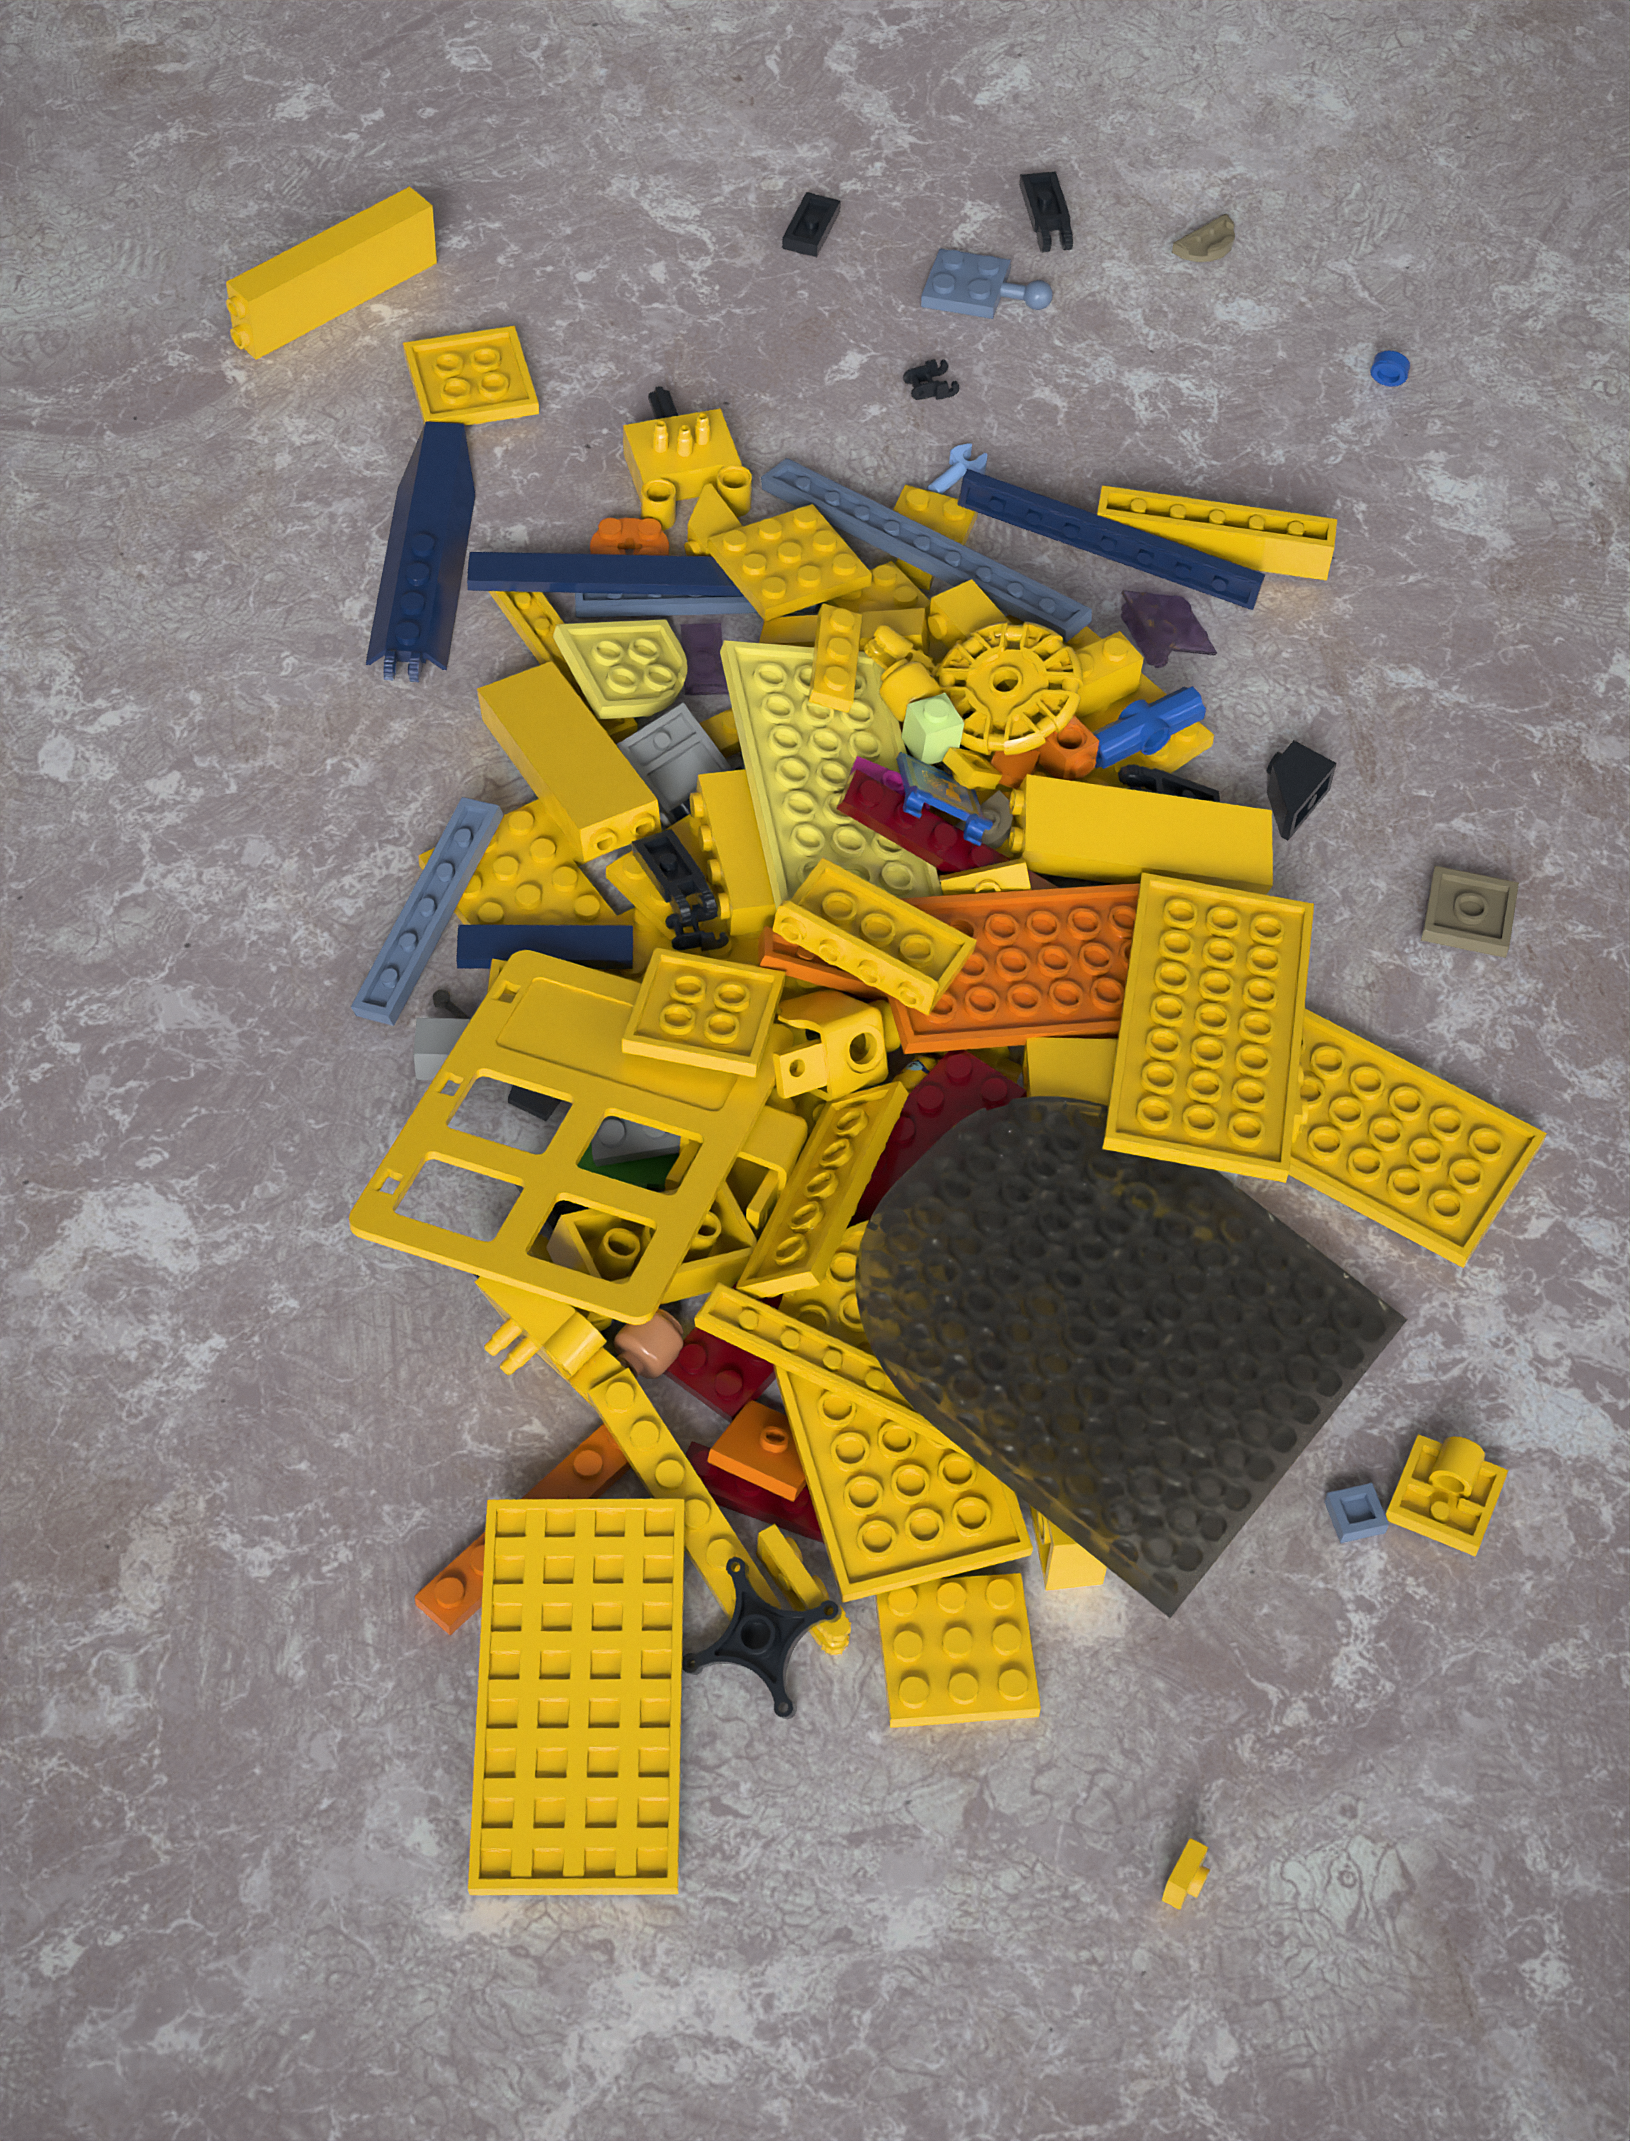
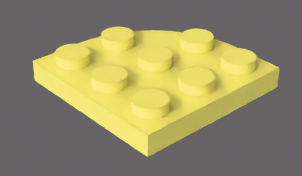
(624, 665)

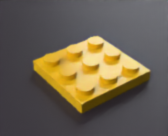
(471, 377)
(789, 562)
(704, 1012)
(957, 1651)

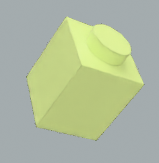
(932, 728)

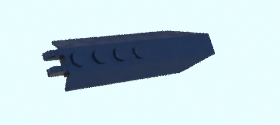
(425, 554)

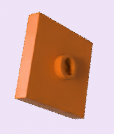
(761, 1451)

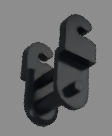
(932, 388)
(698, 938)

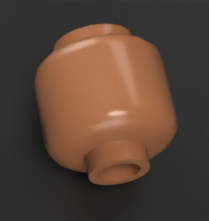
(649, 1346)

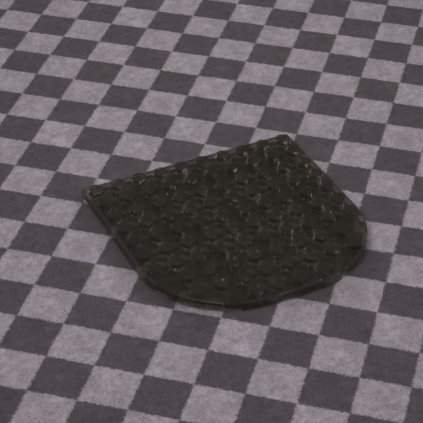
(1110, 1332)

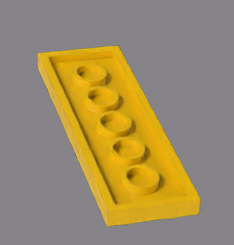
(822, 1192)

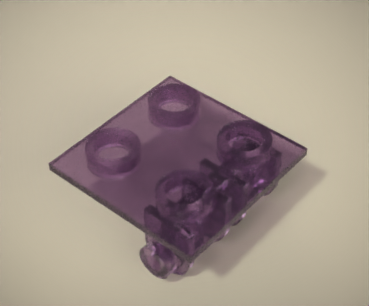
(1163, 626)

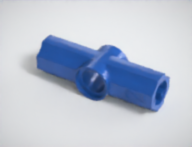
(1148, 726)

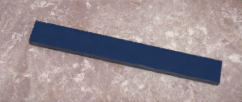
(1110, 539)
(598, 574)

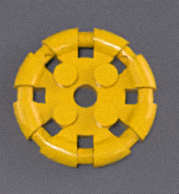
(1011, 709)

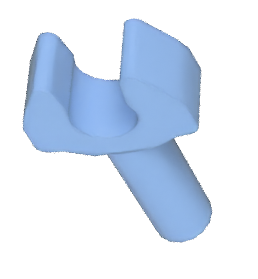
(959, 460)

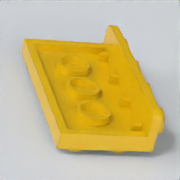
(874, 936)

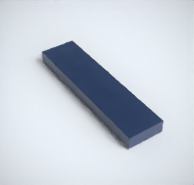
(581, 944)

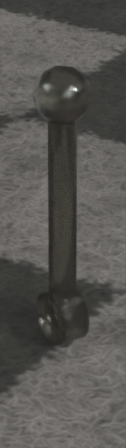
(441, 1000)

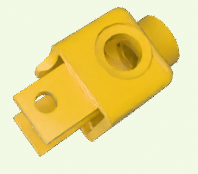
(846, 1055)
(762, 1163)

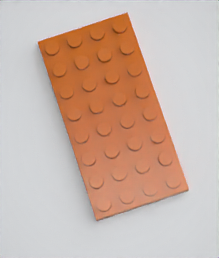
(1039, 968)

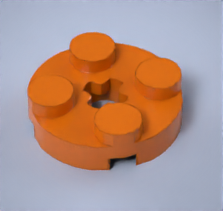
(629, 533)

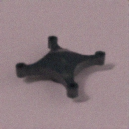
(761, 1637)

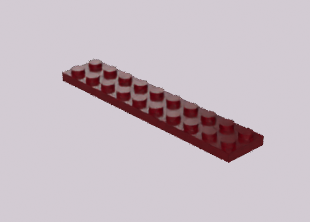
(955, 1088)

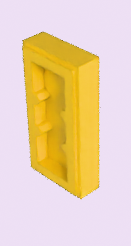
(987, 879)

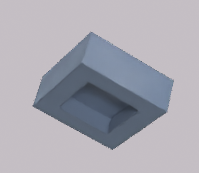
(1356, 1513)

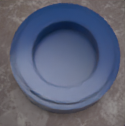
(1390, 368)

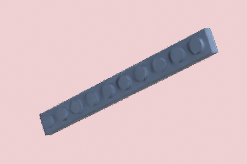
(926, 548)

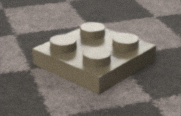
(1470, 911)

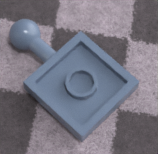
(975, 285)

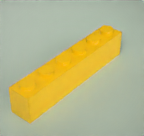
(1236, 533)

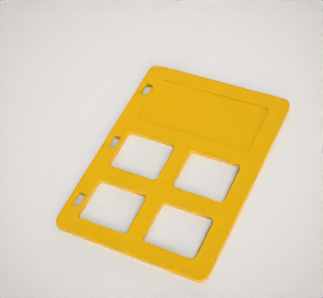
(567, 1043)

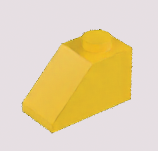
(707, 520)

